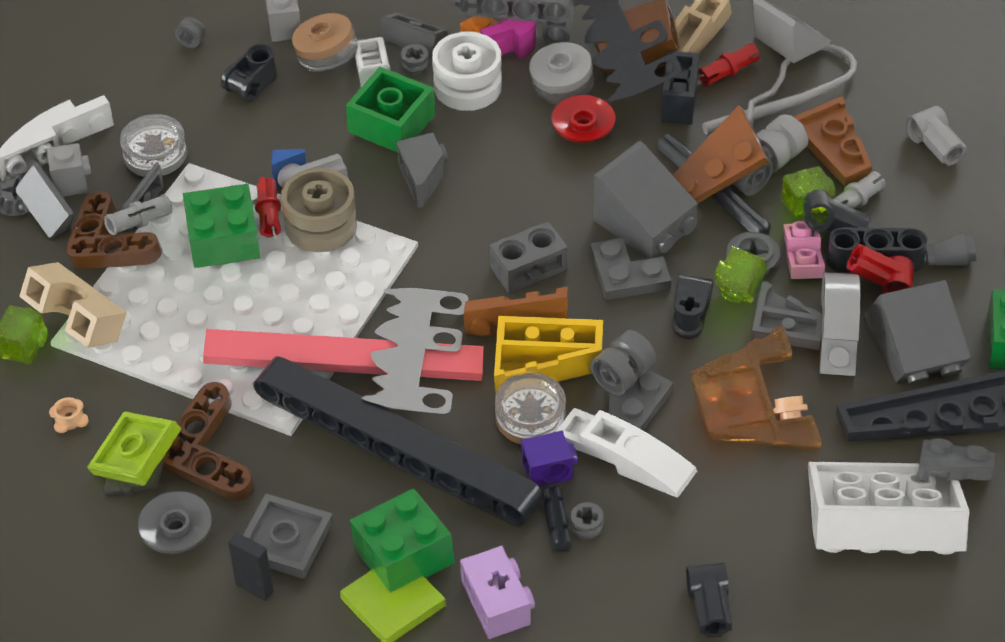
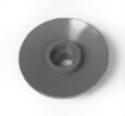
(173, 511)

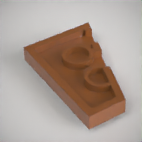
(835, 141)
(722, 158)
(483, 314)

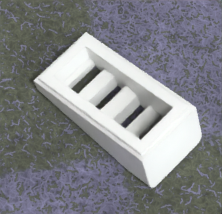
(369, 57)

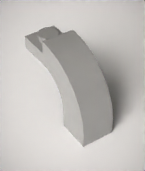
(840, 323)

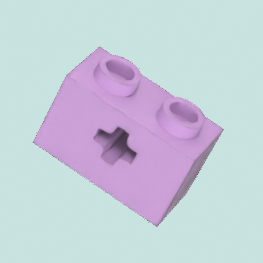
(497, 592)

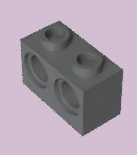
(528, 257)

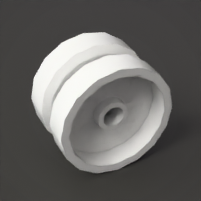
(467, 71)

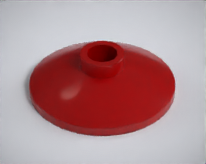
(583, 118)

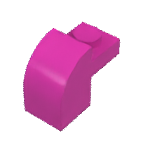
(513, 36)

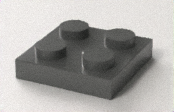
(290, 533)

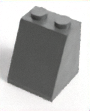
(643, 202)
(918, 332)

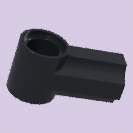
(835, 216)
(709, 589)

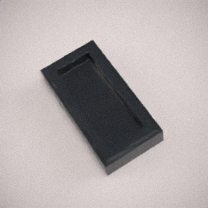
(250, 566)

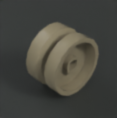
(319, 209)

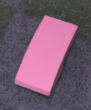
(803, 251)

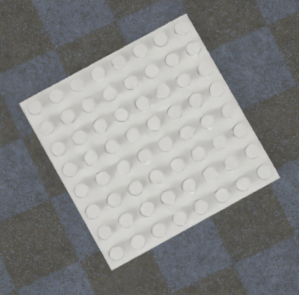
(281, 292)

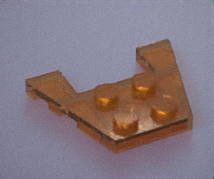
(737, 402)

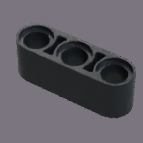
(886, 241)

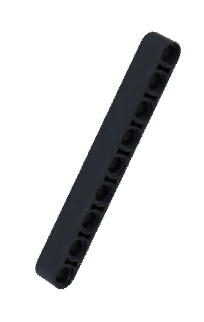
(398, 441)

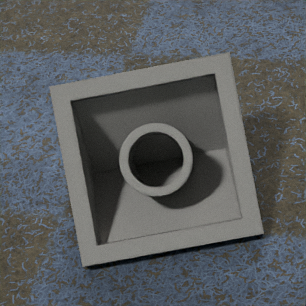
(786, 32)

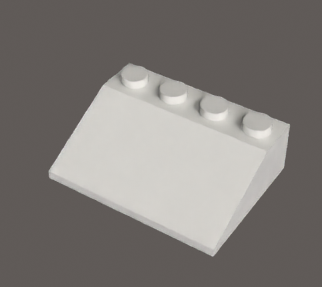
(885, 508)

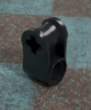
(252, 72)
(691, 304)

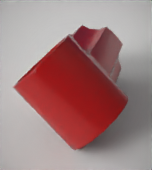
(889, 272)

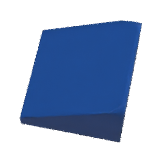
(283, 157)

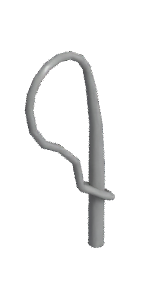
(761, 111)

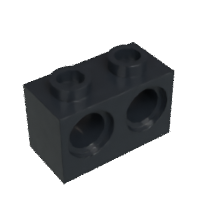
(680, 91)

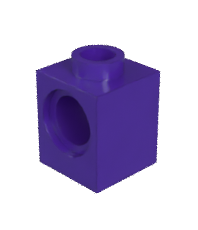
(548, 458)

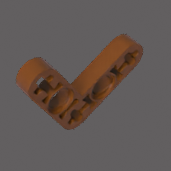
(91, 248)
(194, 452)

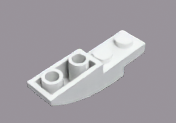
(52, 129)
(629, 449)

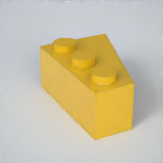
(546, 346)

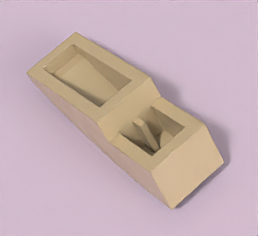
(701, 23)

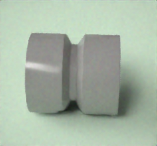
(783, 140)

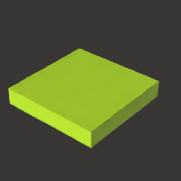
(134, 448)
(395, 612)

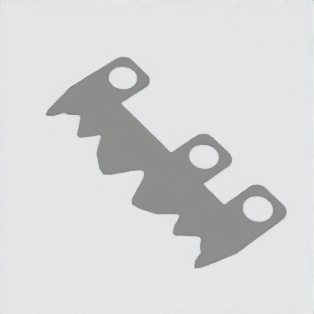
(412, 336)

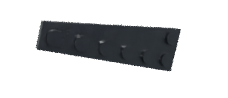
(938, 409)

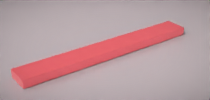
(332, 353)

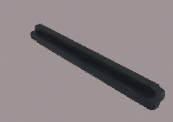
(726, 197)

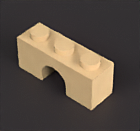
(91, 315)

